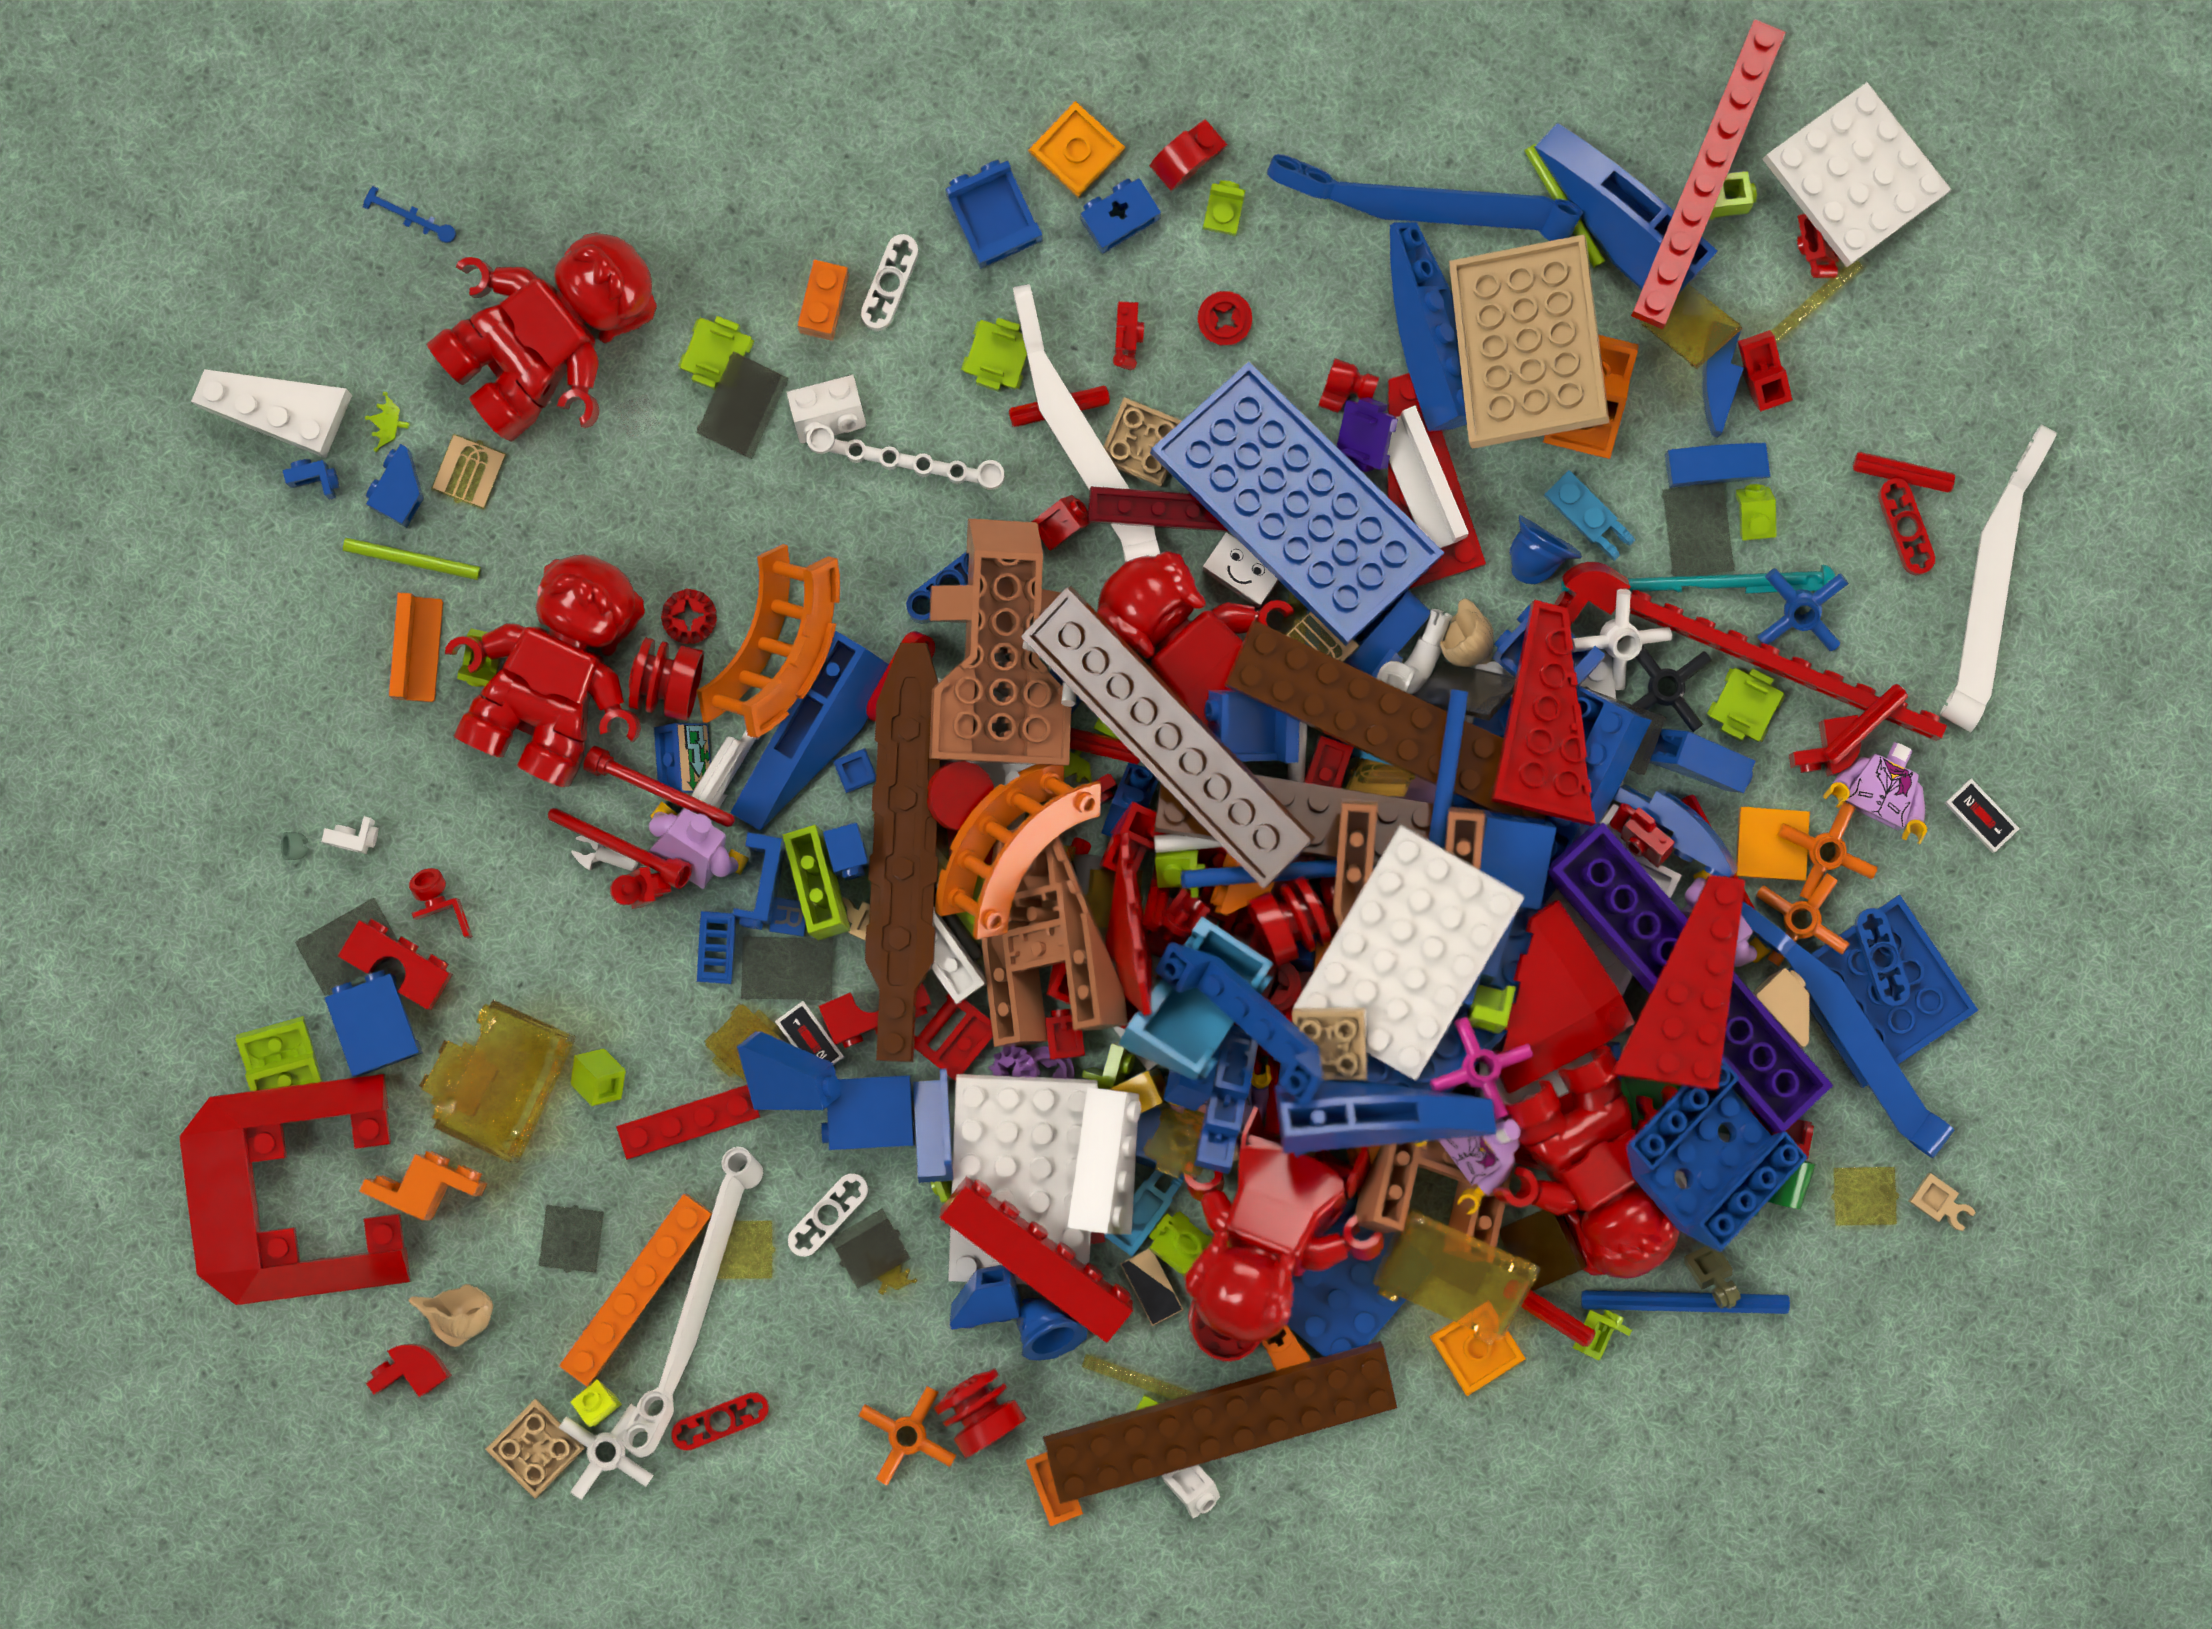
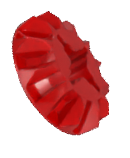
(1223, 302)
(700, 627)
(1289, 978)

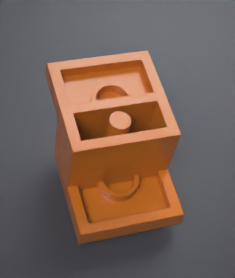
(1617, 364)
(424, 1185)

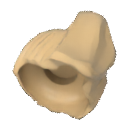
(1468, 637)
(456, 1313)

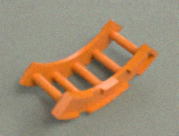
(803, 657)
(989, 824)

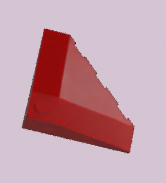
(1125, 934)
(1562, 1000)

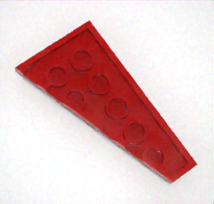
(1461, 555)
(1544, 735)
(1687, 1011)

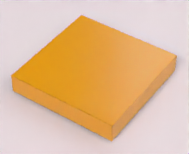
(1076, 149)
(1763, 852)
(1473, 1360)

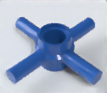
(1798, 598)

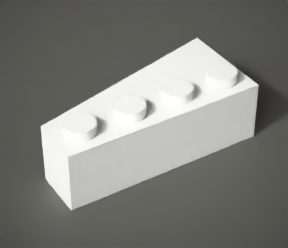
(282, 409)
(1106, 1163)

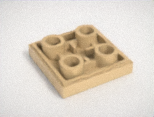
(1133, 436)
(1340, 1040)
(535, 1448)

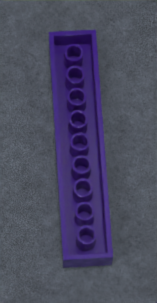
(1641, 930)

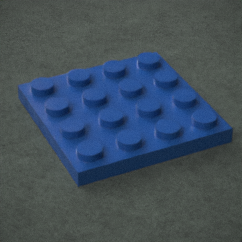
(1935, 998)
(1341, 1305)

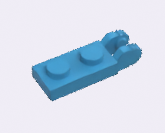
(1587, 513)
(1148, 1208)

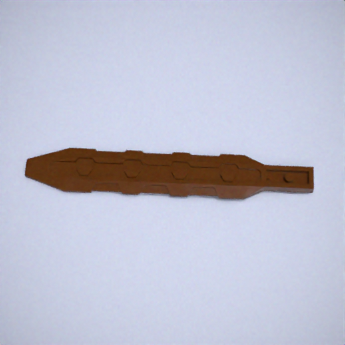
(904, 850)

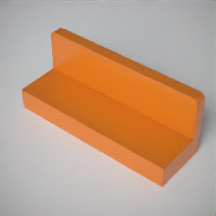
(416, 648)

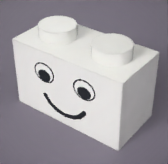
(1240, 571)

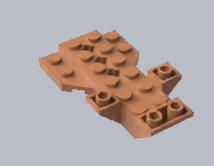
(998, 608)

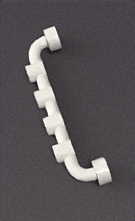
(822, 440)

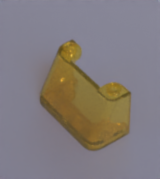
(505, 1082)
(1455, 1276)

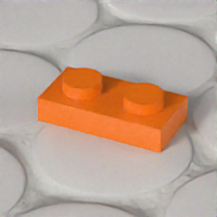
(1044, 1483)

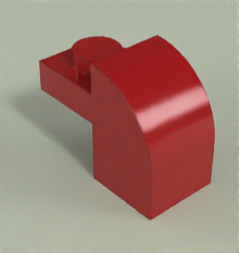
(1591, 583)
(1812, 759)
(416, 1363)

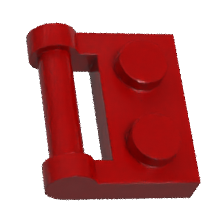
(963, 1042)

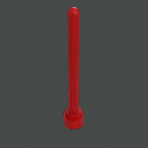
(600, 762)
(674, 871)

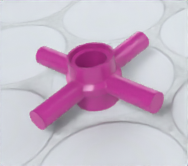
(1493, 1062)

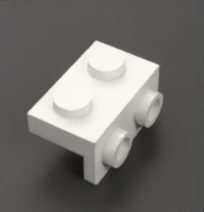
(829, 404)

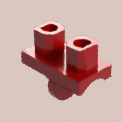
(638, 888)
(1180, 919)

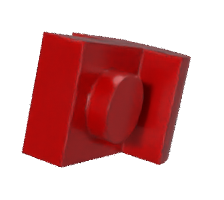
(1187, 154)
(1763, 371)

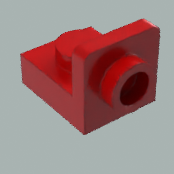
(1062, 521)
(1062, 1038)

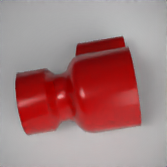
(1343, 381)

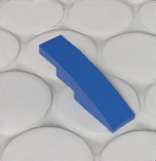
(1227, 1101)

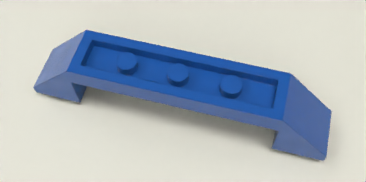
(1300, 1056)

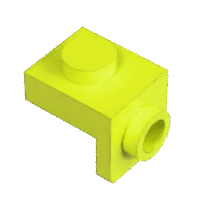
(595, 1403)

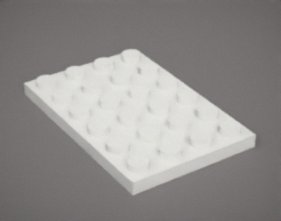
(1412, 948)
(1025, 1147)

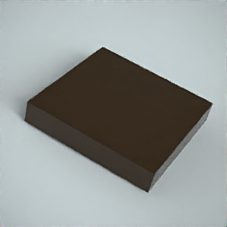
(1547, 1243)

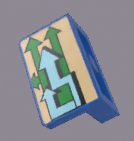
(682, 754)

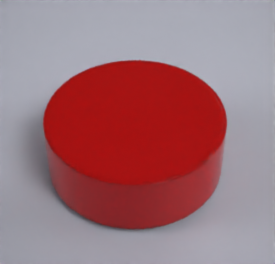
(427, 884)

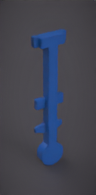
(445, 232)

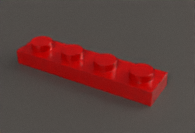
(687, 1122)

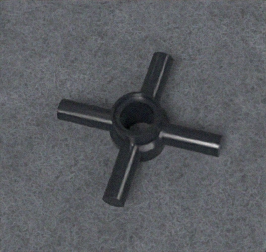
(1679, 678)

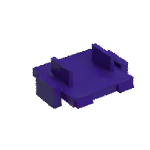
(1366, 433)

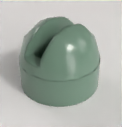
(292, 846)

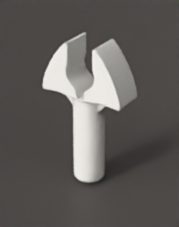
(604, 855)

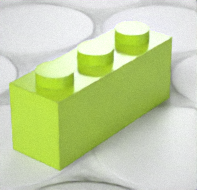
(816, 883)

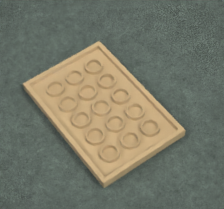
(1528, 342)

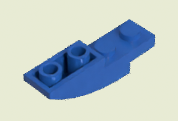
(1691, 834)

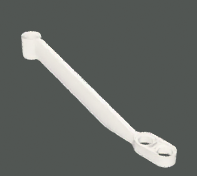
(1073, 428)
(1991, 590)
(696, 1300)

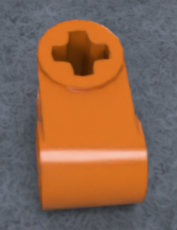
(1287, 1352)

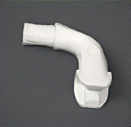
(1421, 662)

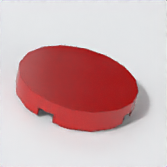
(956, 792)

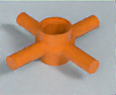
(1814, 844)
(1812, 905)
(898, 1449)

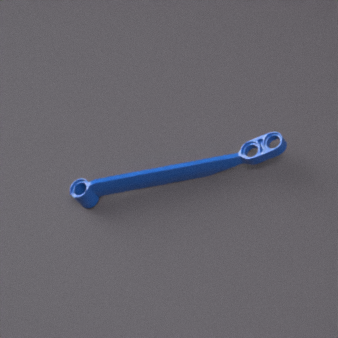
(1552, 218)
(1858, 1038)

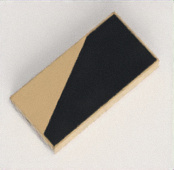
(1151, 1286)

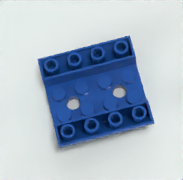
(1723, 1178)

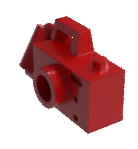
(1816, 250)
(1128, 333)
(1642, 835)

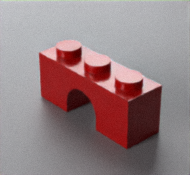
(423, 977)
(848, 1022)

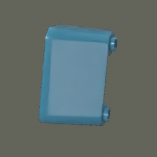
(1187, 1024)

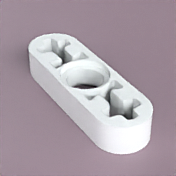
(907, 262)
(816, 1240)

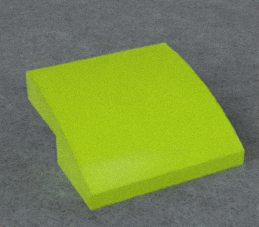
(279, 1055)

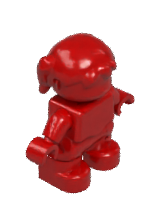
(542, 331)
(1150, 608)
(551, 672)
(1585, 1154)
(1271, 1233)

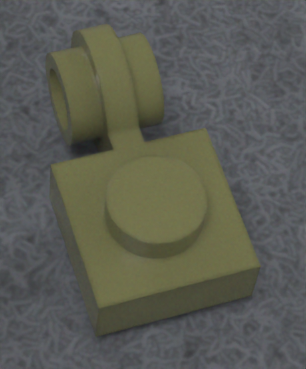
(1712, 1268)

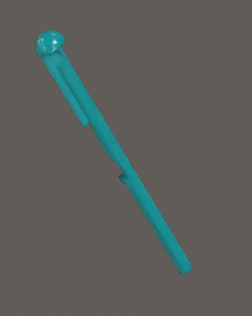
(1752, 582)

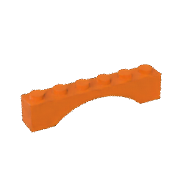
(636, 1290)

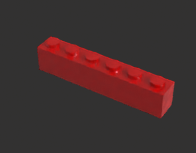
(1037, 1259)

